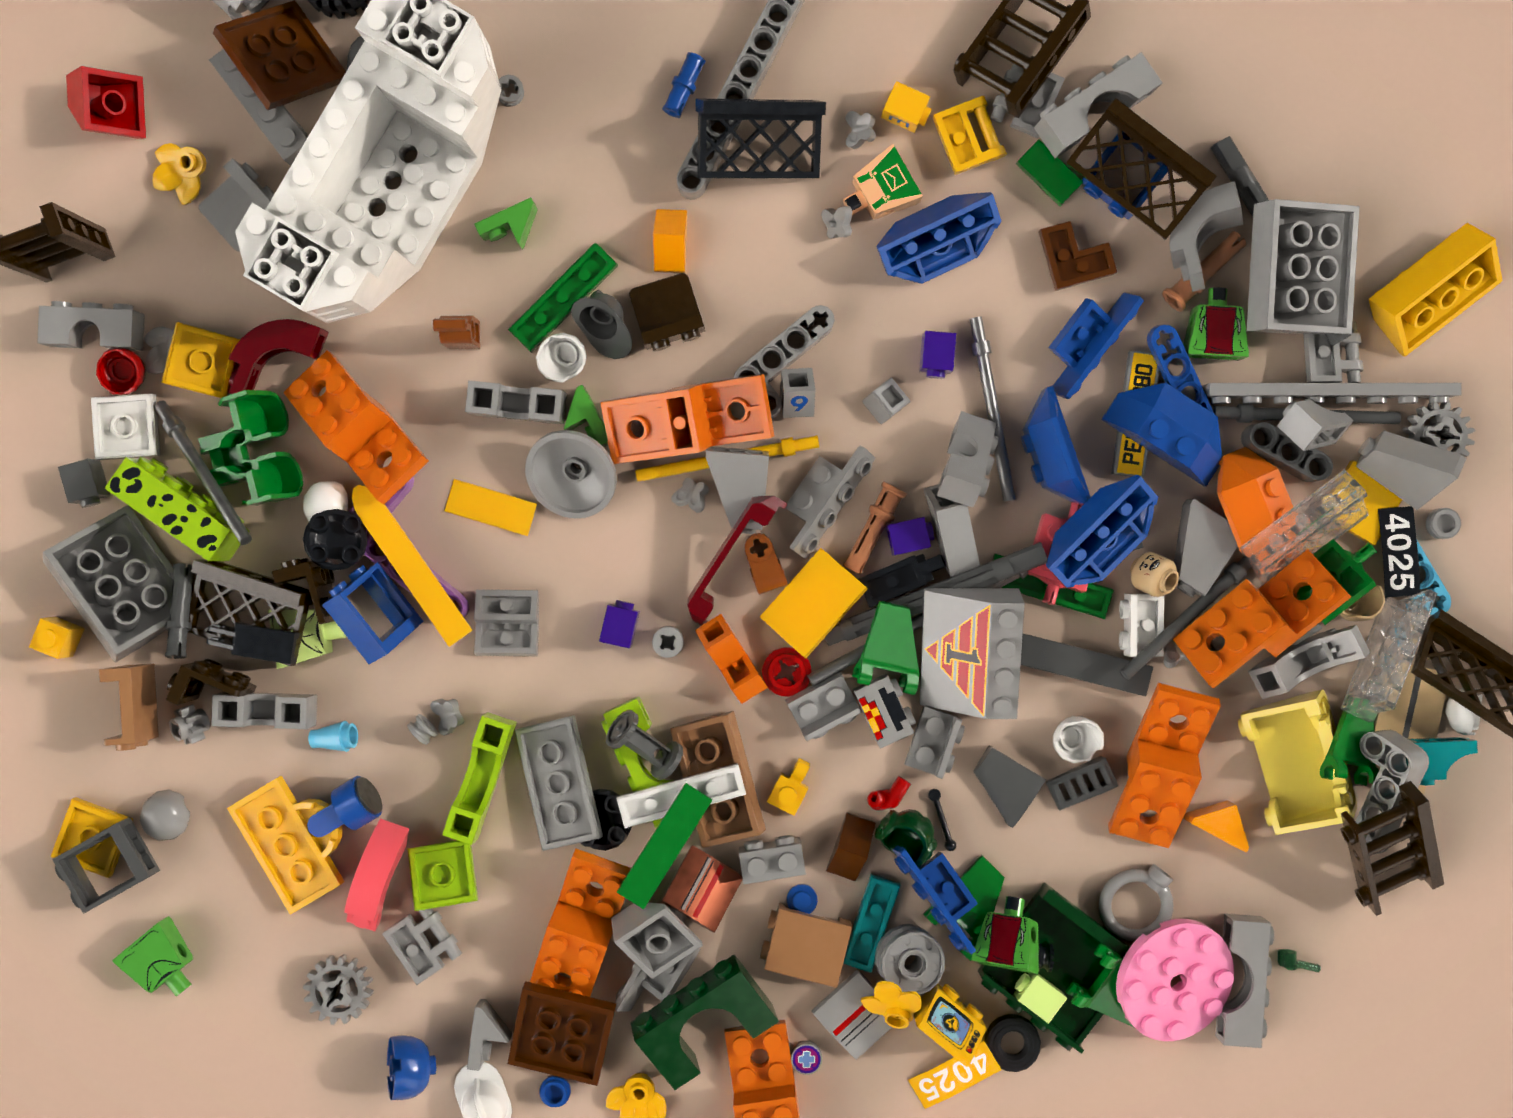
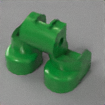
(256, 417)

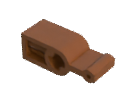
(458, 331)

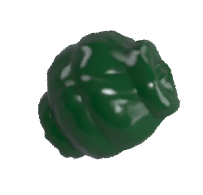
(910, 831)

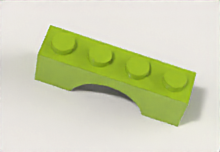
(640, 776)
(480, 780)

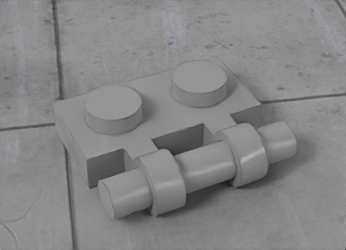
(1030, 117)
(1325, 362)
(415, 950)

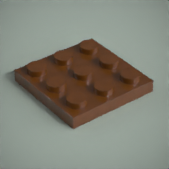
(280, 54)
(561, 1033)

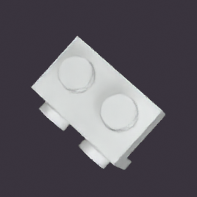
(1142, 622)

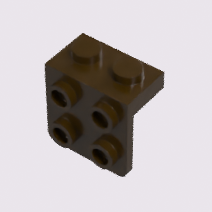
(667, 312)
(318, 580)
(191, 678)

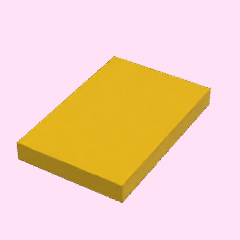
(813, 603)

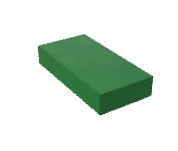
(1049, 173)

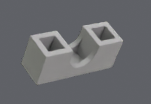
(64, 325)
(516, 403)
(969, 460)
(273, 709)

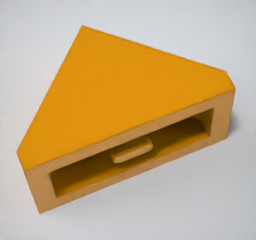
(670, 240)
(1221, 821)

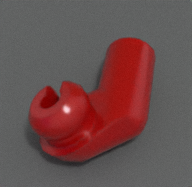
(889, 798)

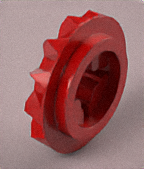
(783, 686)

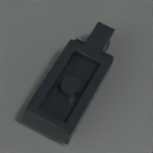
(900, 578)

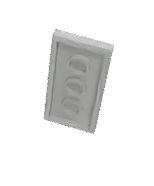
(558, 783)

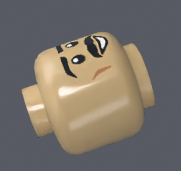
(1154, 574)

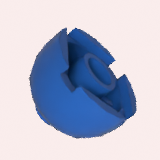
(408, 1067)

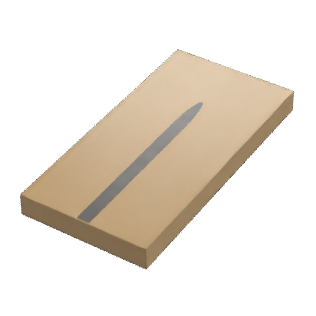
(1416, 712)

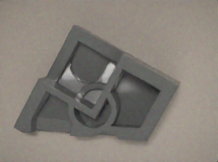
(1008, 784)

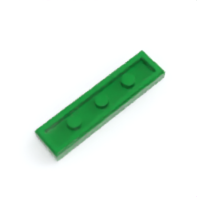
(558, 300)
(1092, 602)
(664, 846)

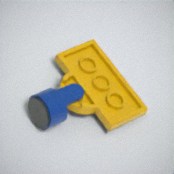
(297, 837)

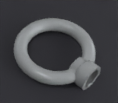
(1156, 880)

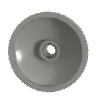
(563, 486)

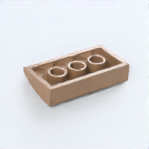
(713, 745)

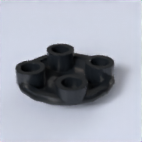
(335, 539)
(610, 821)

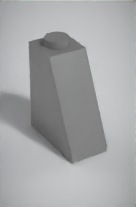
(1409, 467)
(738, 478)
(953, 532)
(1201, 548)

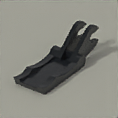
(257, 642)

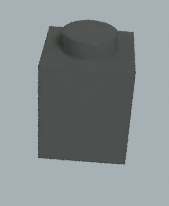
(84, 482)

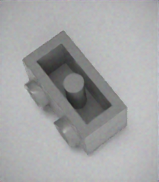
(771, 859)

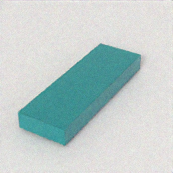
(871, 922)

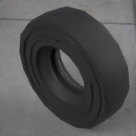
(1030, 1050)

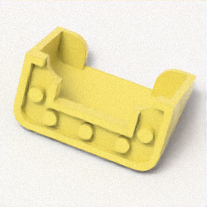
(1291, 747)

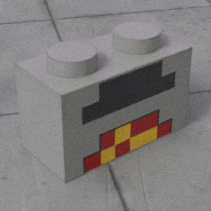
(884, 711)

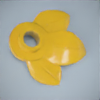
(175, 173)
(893, 1004)
(635, 1103)

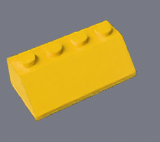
(1437, 288)

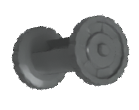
(626, 732)

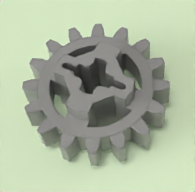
(1445, 423)
(327, 986)

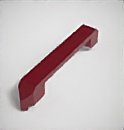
(759, 509)

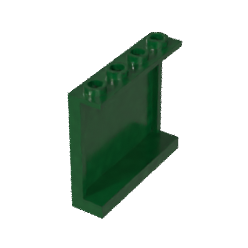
(1074, 942)

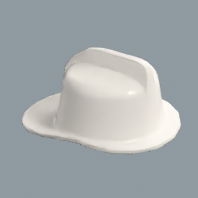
(482, 1093)

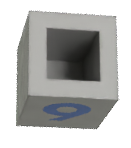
(797, 392)

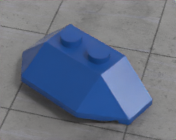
(939, 237)
(1169, 428)
(1053, 450)
(1102, 532)

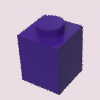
(937, 354)
(909, 535)
(619, 624)

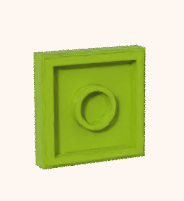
(442, 875)

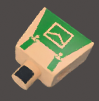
(883, 186)

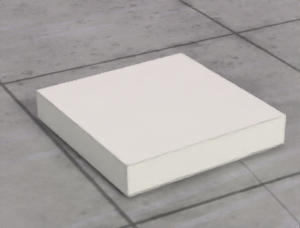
(125, 426)

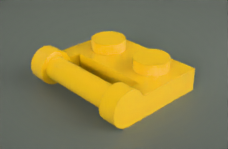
(960, 138)

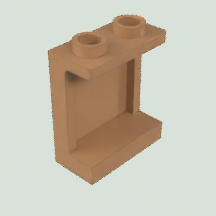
(137, 704)
(806, 945)

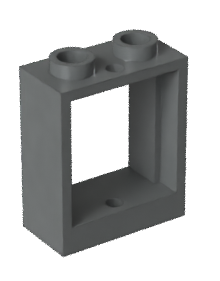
(132, 849)

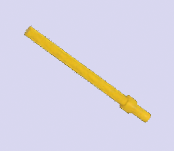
(786, 447)

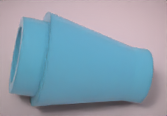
(335, 737)

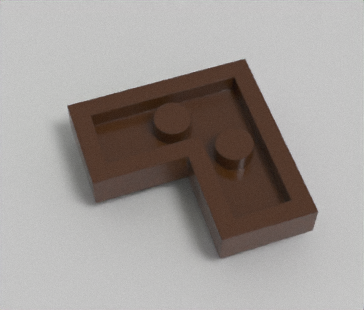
(1068, 264)

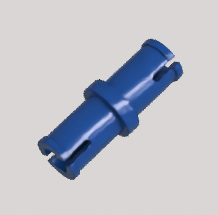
(683, 85)

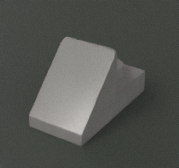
(486, 1026)

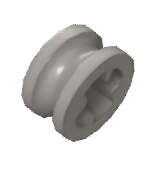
(514, 99)
(422, 729)

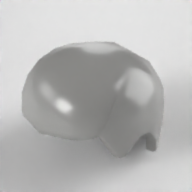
(164, 815)

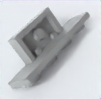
(823, 496)
(660, 986)

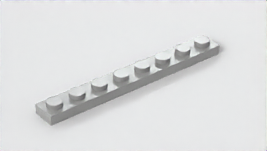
(1343, 392)

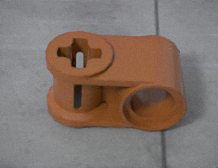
(765, 569)

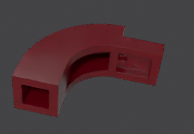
(268, 341)

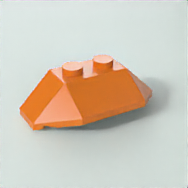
(1250, 493)

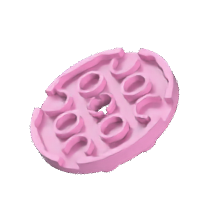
(1151, 963)

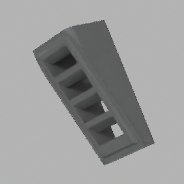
(1086, 793)

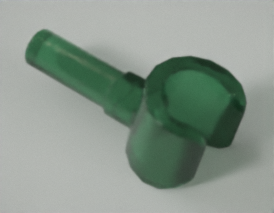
(1288, 959)

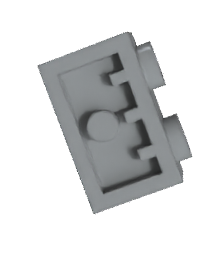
(823, 706)
(934, 742)

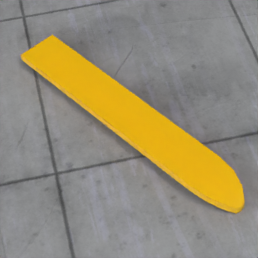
(410, 566)

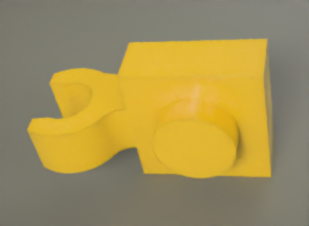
(789, 790)

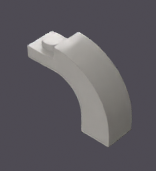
(1212, 212)
(1307, 658)

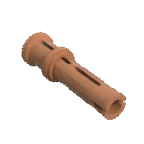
(1182, 291)
(880, 515)

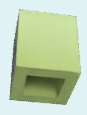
(1039, 995)

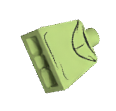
(316, 637)

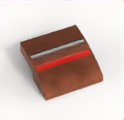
(702, 889)

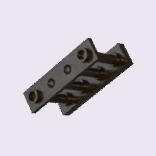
(1035, 68)
(52, 241)
(1421, 848)

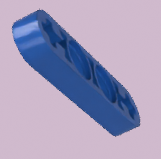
(1188, 375)

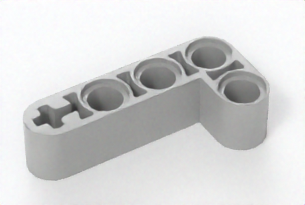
(787, 354)
(1392, 771)

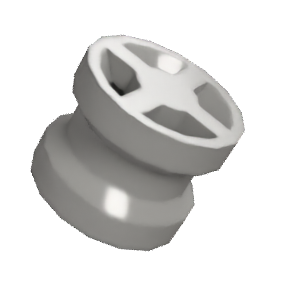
(671, 638)

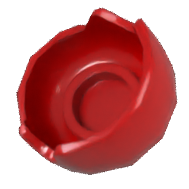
(120, 371)

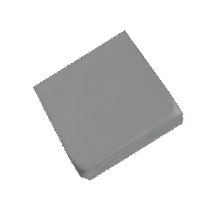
(886, 401)

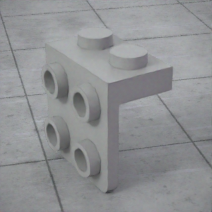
(232, 199)

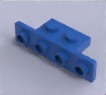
(1088, 338)
(944, 891)

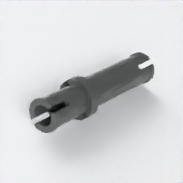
(179, 612)

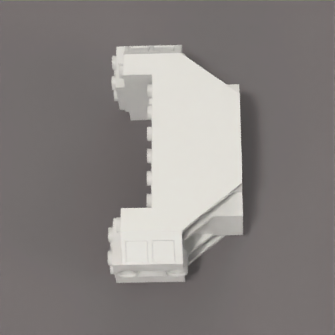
(414, 85)

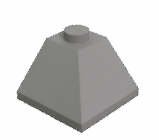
(653, 937)

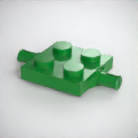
(1347, 570)

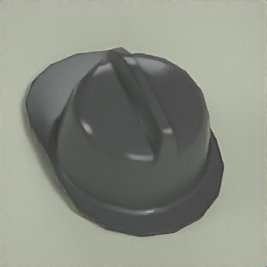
(603, 324)

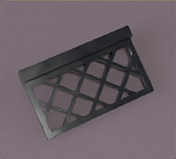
(759, 110)

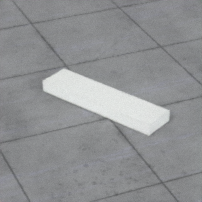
(655, 801)

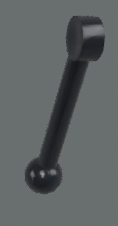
(934, 795)

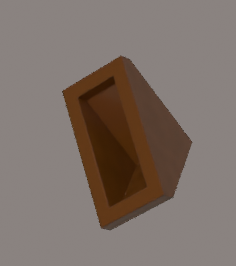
(851, 847)

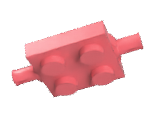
(1045, 534)

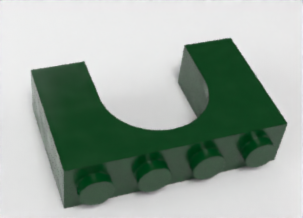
(723, 987)

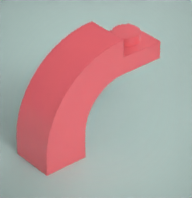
(374, 874)

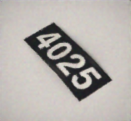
(1399, 551)

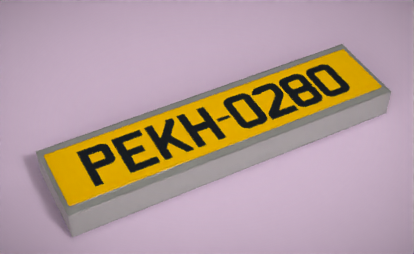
(1130, 456)

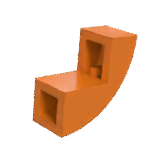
(731, 658)

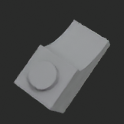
(1313, 425)

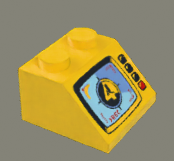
(951, 1022)

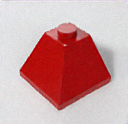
(107, 101)

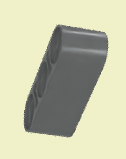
(1271, 451)

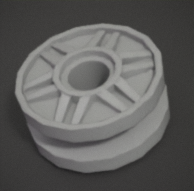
(901, 943)

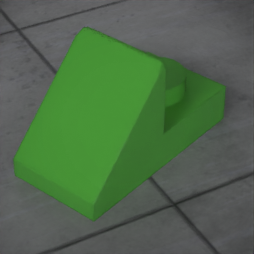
(517, 218)
(583, 411)

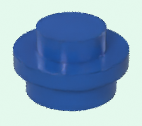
(802, 898)
(555, 1091)

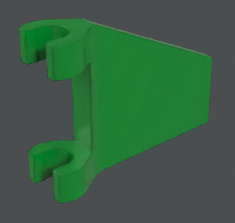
(890, 647)
(1346, 749)
(985, 886)
(1102, 993)

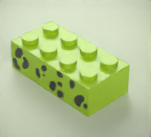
(174, 507)

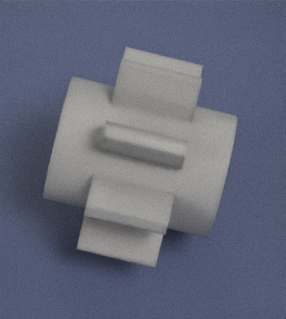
(189, 724)

